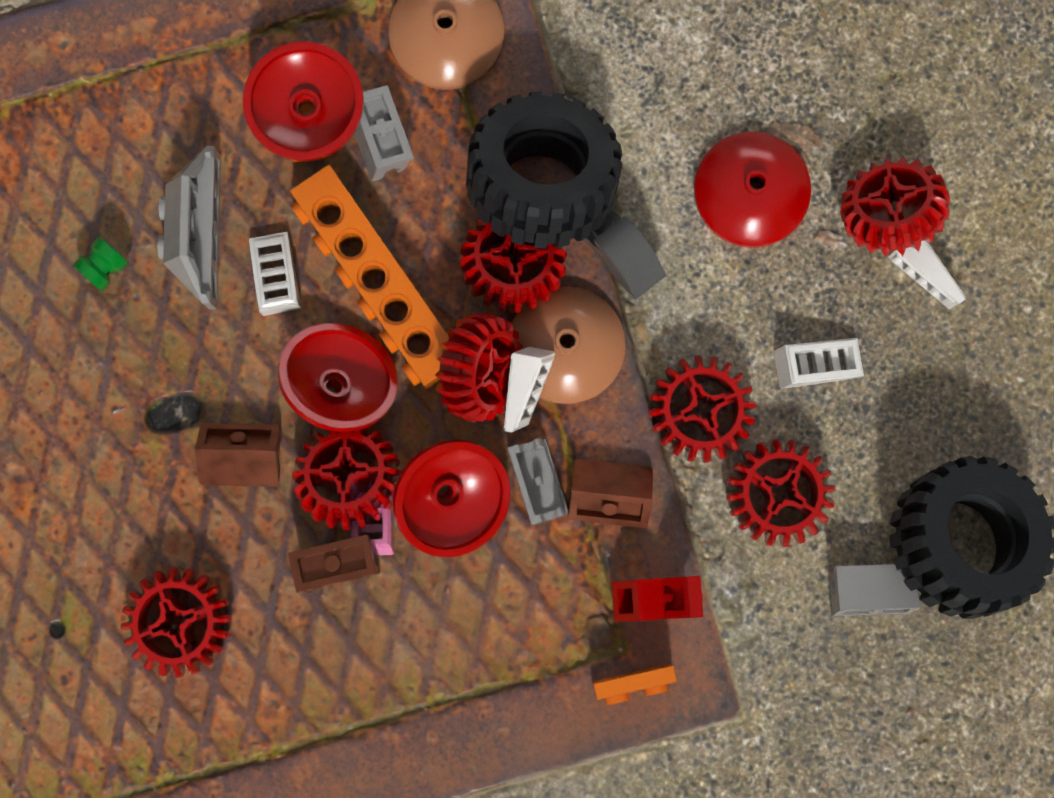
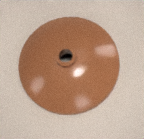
(449, 55)
(598, 349)

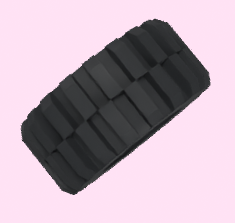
(549, 129)
(1017, 522)

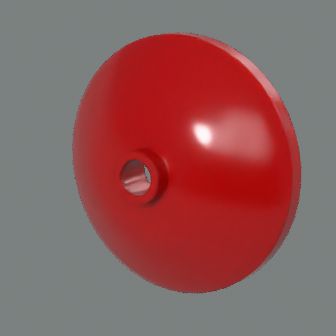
(298, 76)
(748, 214)
(343, 360)
(468, 510)

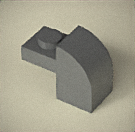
(626, 254)

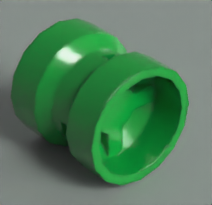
(100, 263)

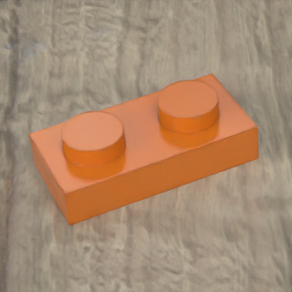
(651, 680)

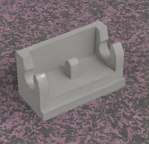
(382, 135)
(538, 481)
(871, 591)

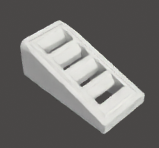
(929, 273)
(278, 304)
(794, 369)
(526, 380)

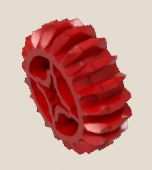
(919, 200)
(497, 262)
(477, 366)
(695, 392)
(316, 473)
(797, 501)
(142, 634)

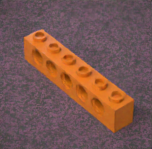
(327, 191)

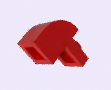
(657, 599)

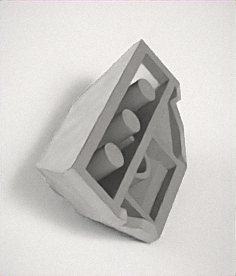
(192, 225)

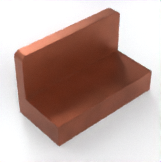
(238, 454)
(611, 493)
(332, 563)

